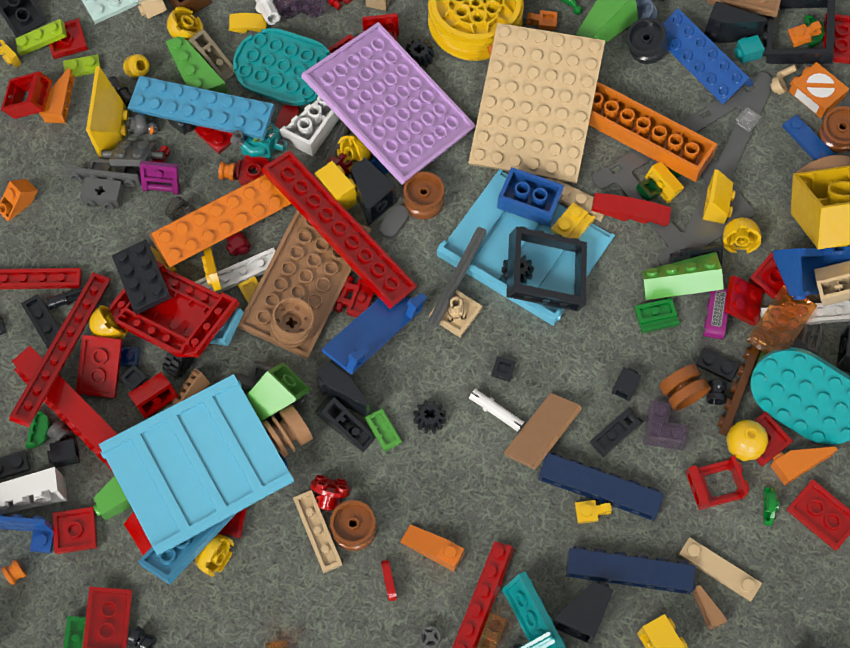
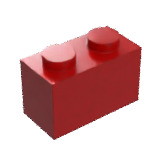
(153, 395)

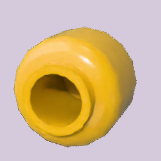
(136, 66)

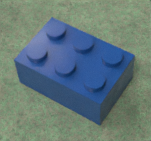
(530, 196)

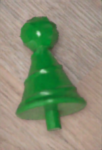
(572, 3)

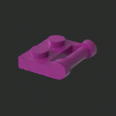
(159, 173)

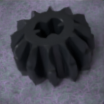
(421, 52)
(525, 269)
(429, 409)

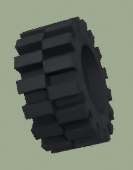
(176, 365)

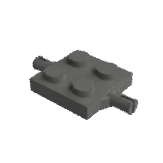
(132, 153)

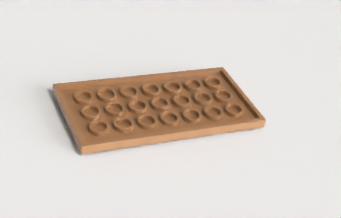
(301, 269)

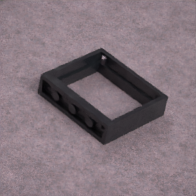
(801, 56)
(543, 296)

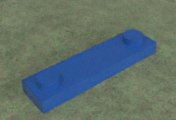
(807, 138)

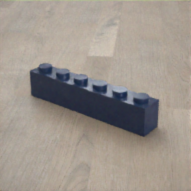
(601, 486)
(630, 571)

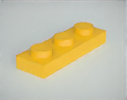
(210, 269)

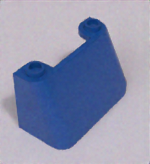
(798, 267)

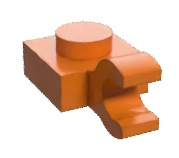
(545, 19)
(802, 34)

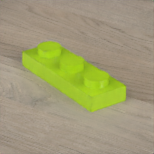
(41, 37)

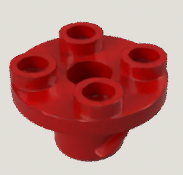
(329, 491)

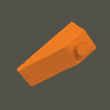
(59, 99)
(797, 462)
(433, 547)

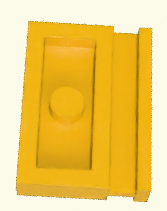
(573, 222)

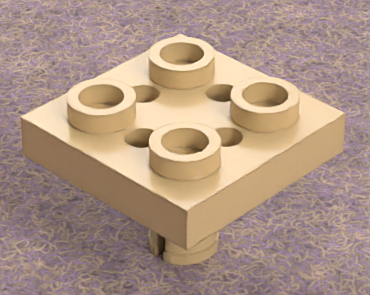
(460, 306)

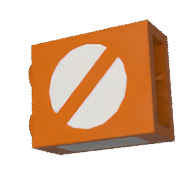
(818, 89)

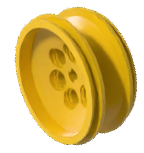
(456, 27)

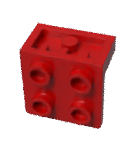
(388, 21)

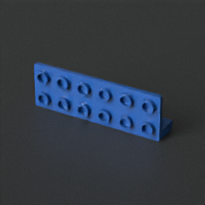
(703, 57)
(371, 332)
(42, 530)

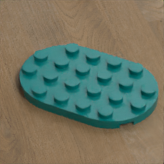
(274, 63)
(804, 394)

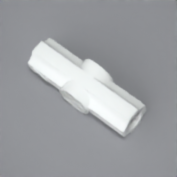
(268, 10)

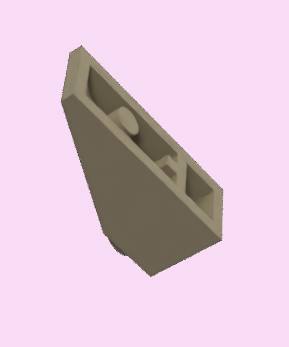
(212, 54)

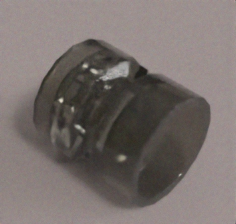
(177, 208)

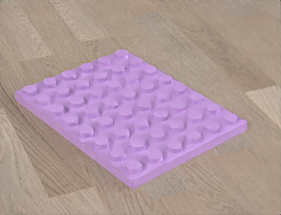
(388, 102)

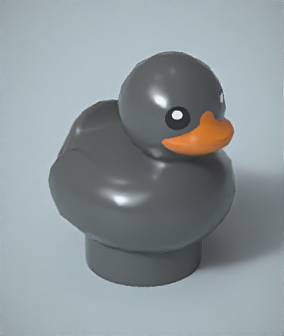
(139, 125)

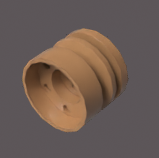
(292, 313)
(287, 430)

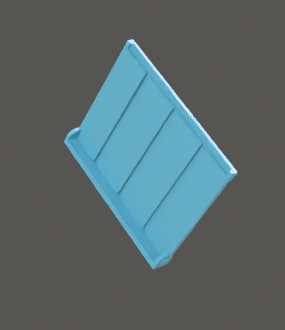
(552, 266)
(195, 464)

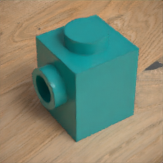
(749, 49)

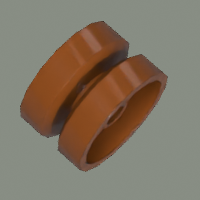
(836, 129)
(424, 195)
(684, 387)
(351, 537)

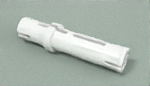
(489, 405)

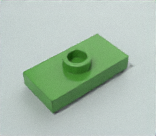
(383, 430)

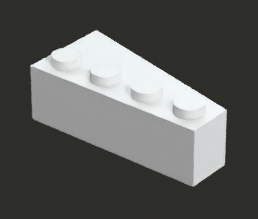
(32, 491)

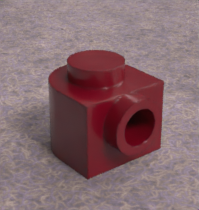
(238, 244)

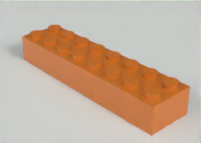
(651, 133)
(217, 220)

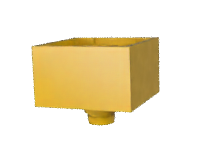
(823, 205)

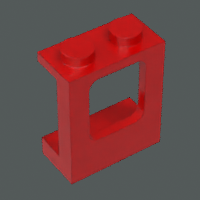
(700, 490)

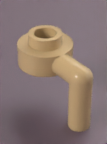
(778, 84)

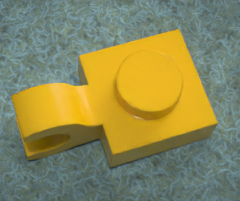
(8, 55)
(589, 512)

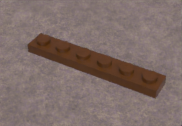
(738, 389)

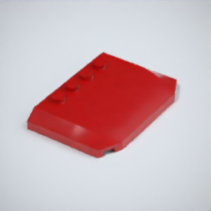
(181, 323)

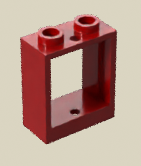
(38, 88)

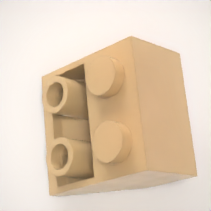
(833, 283)

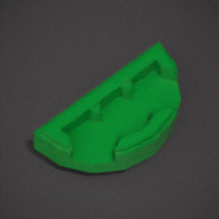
(815, 40)
(38, 431)
(771, 505)

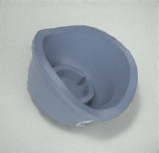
(646, 9)

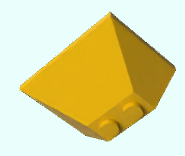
(106, 115)

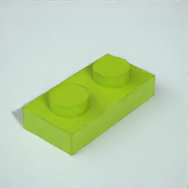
(82, 65)

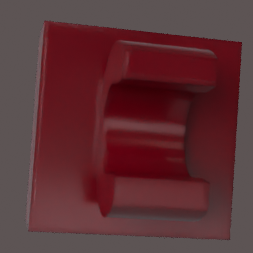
(340, 161)

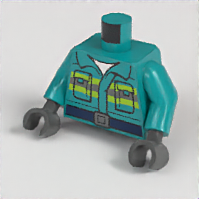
(257, 147)

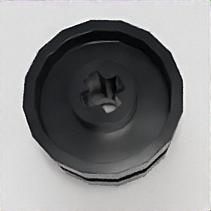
(647, 40)

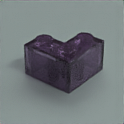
(290, 8)
(661, 432)

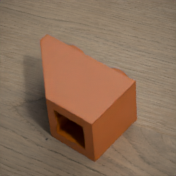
(16, 198)

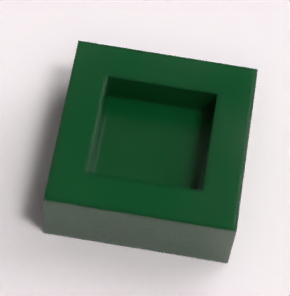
(649, 189)

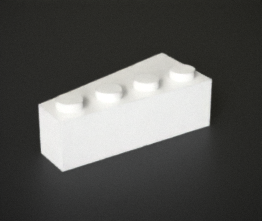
(310, 127)

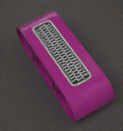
(716, 318)

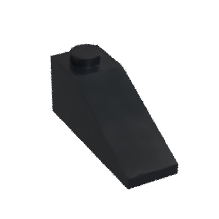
(344, 423)

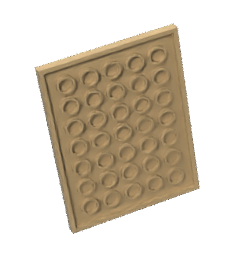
(537, 102)

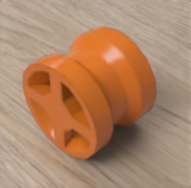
(227, 171)
(13, 572)

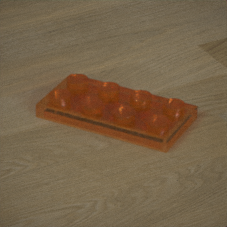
(781, 322)

